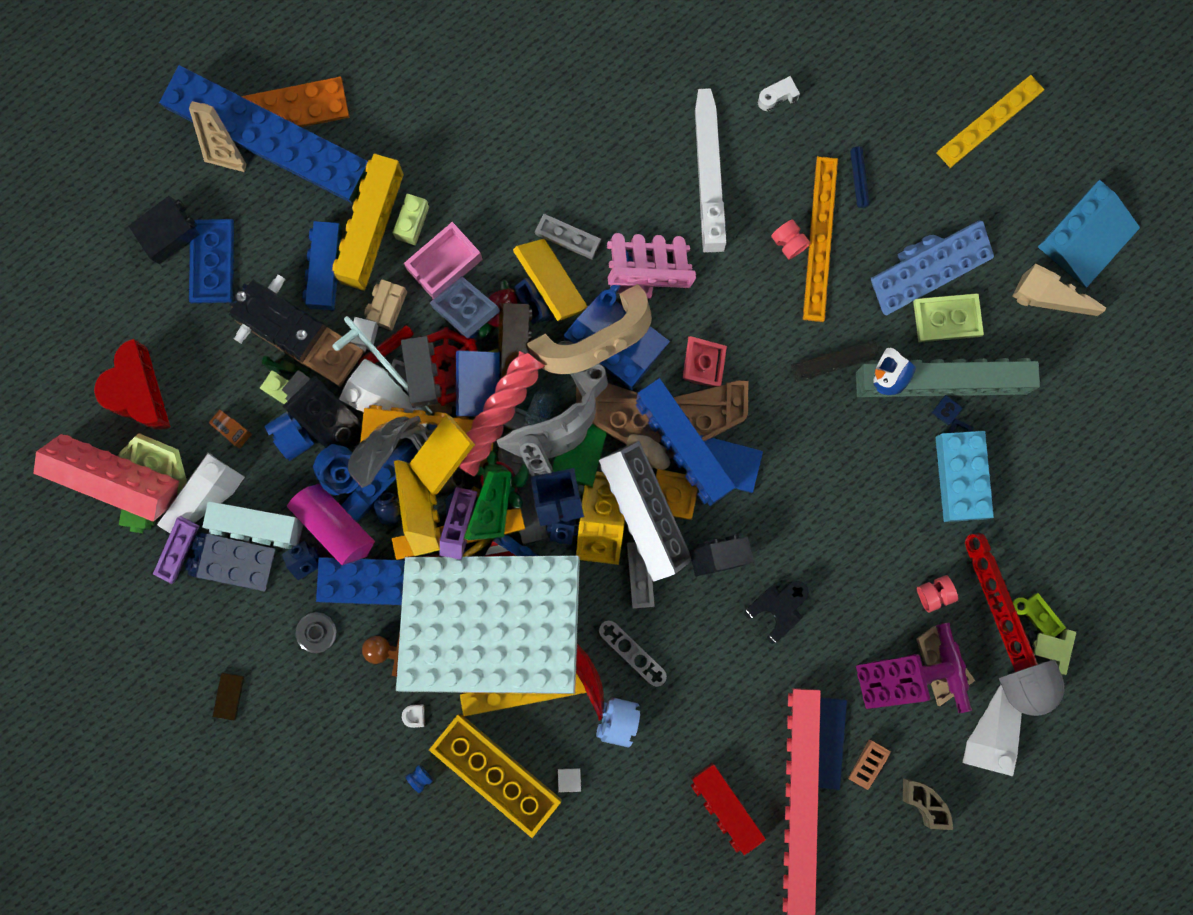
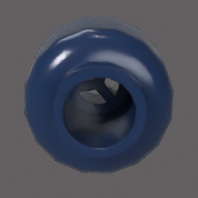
(388, 509)

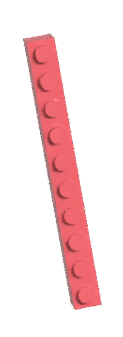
(803, 802)

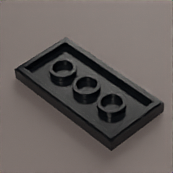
(324, 415)

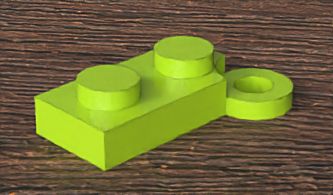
(1040, 615)

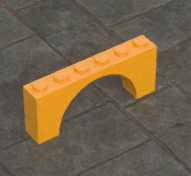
(375, 416)

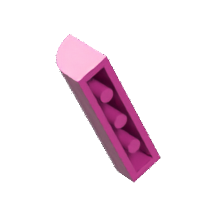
(331, 524)

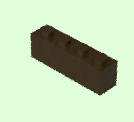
(513, 333)

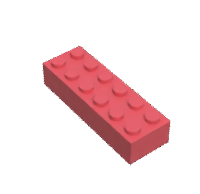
(106, 477)

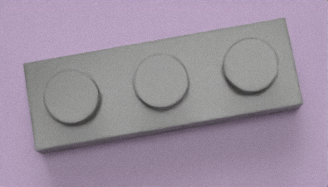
(567, 236)
(640, 580)

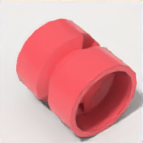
(790, 239)
(938, 593)

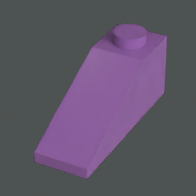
(456, 524)

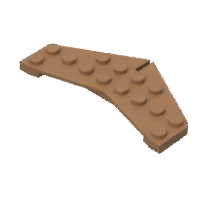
(708, 410)

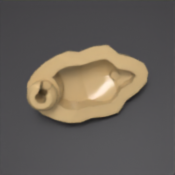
(654, 451)

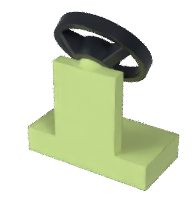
(1051, 647)

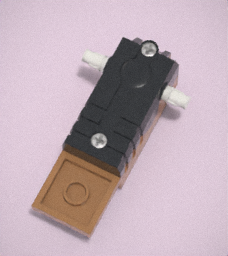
(291, 330)

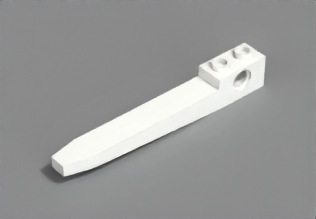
(709, 173)

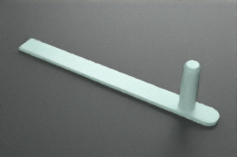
(354, 332)

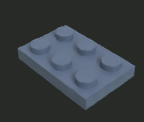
(464, 307)

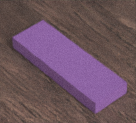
(176, 549)

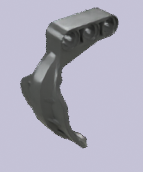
(380, 444)

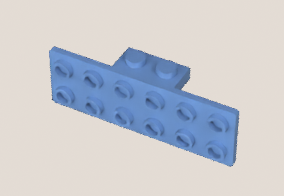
(931, 265)

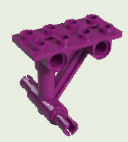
(906, 679)

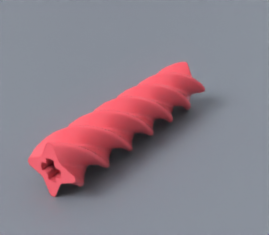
(500, 409)

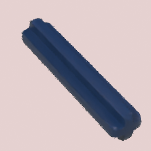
(859, 177)

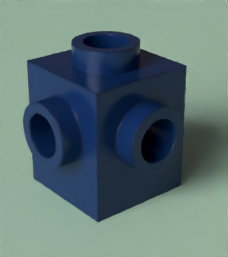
(563, 531)
(301, 560)

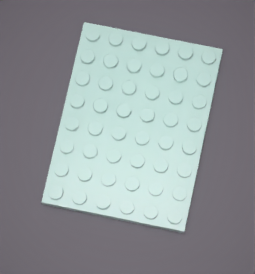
(489, 625)

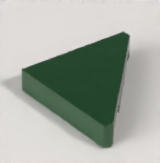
(284, 367)

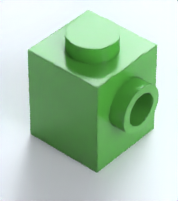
(135, 522)

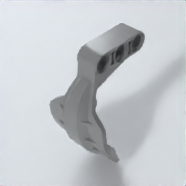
(570, 427)

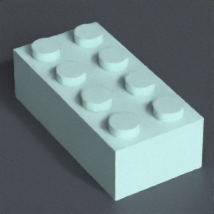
(254, 524)

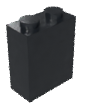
(164, 229)

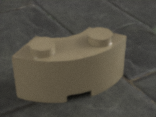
(929, 803)

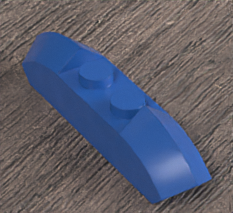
(363, 498)

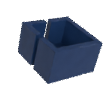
(557, 497)

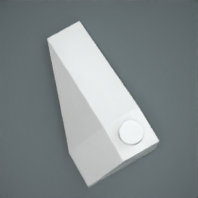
(373, 386)
(210, 482)
(995, 737)

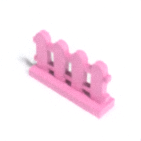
(654, 274)

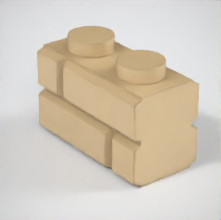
(386, 304)

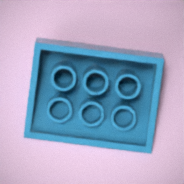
(1090, 234)

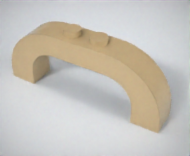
(601, 345)

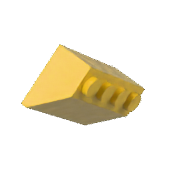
(417, 511)

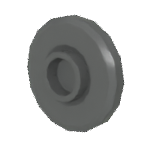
(316, 632)

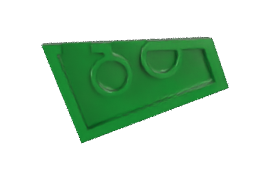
(491, 508)

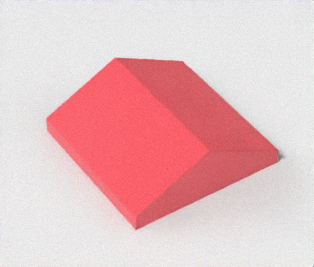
(702, 362)

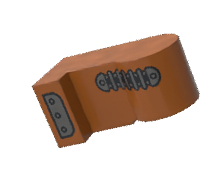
(230, 428)

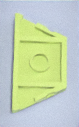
(156, 456)

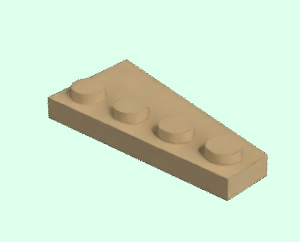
(214, 139)

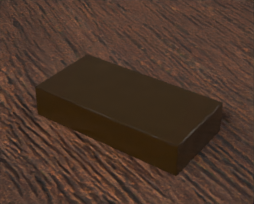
(228, 696)

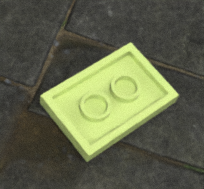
(948, 317)

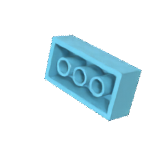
(964, 476)

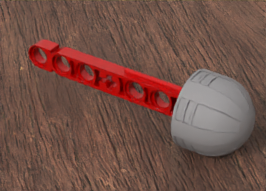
(1032, 687)

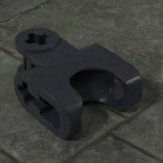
(781, 606)

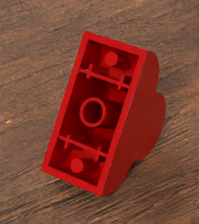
(132, 387)

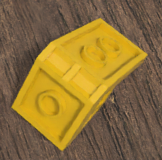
(602, 524)

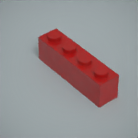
(728, 809)

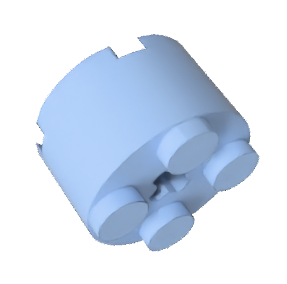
(619, 722)

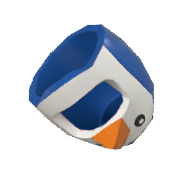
(893, 373)

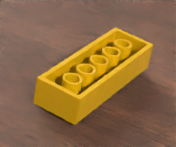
(368, 222)
(495, 775)

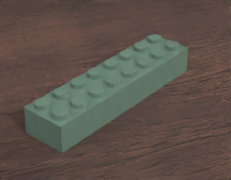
(959, 378)

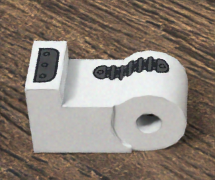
(777, 93)

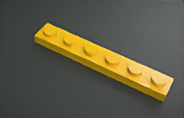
(990, 121)
(484, 702)

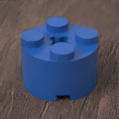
(289, 436)
(332, 470)

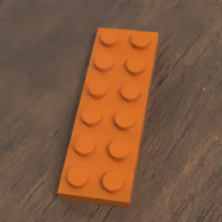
(306, 103)

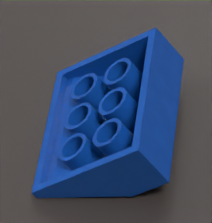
(629, 364)

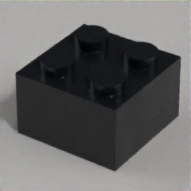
(721, 555)

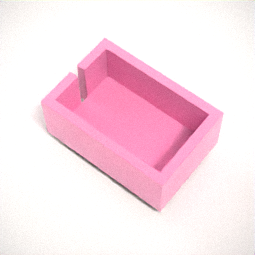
(443, 260)

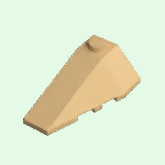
(1043, 289)

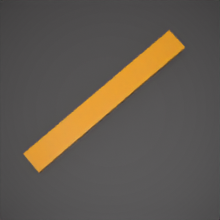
(820, 239)

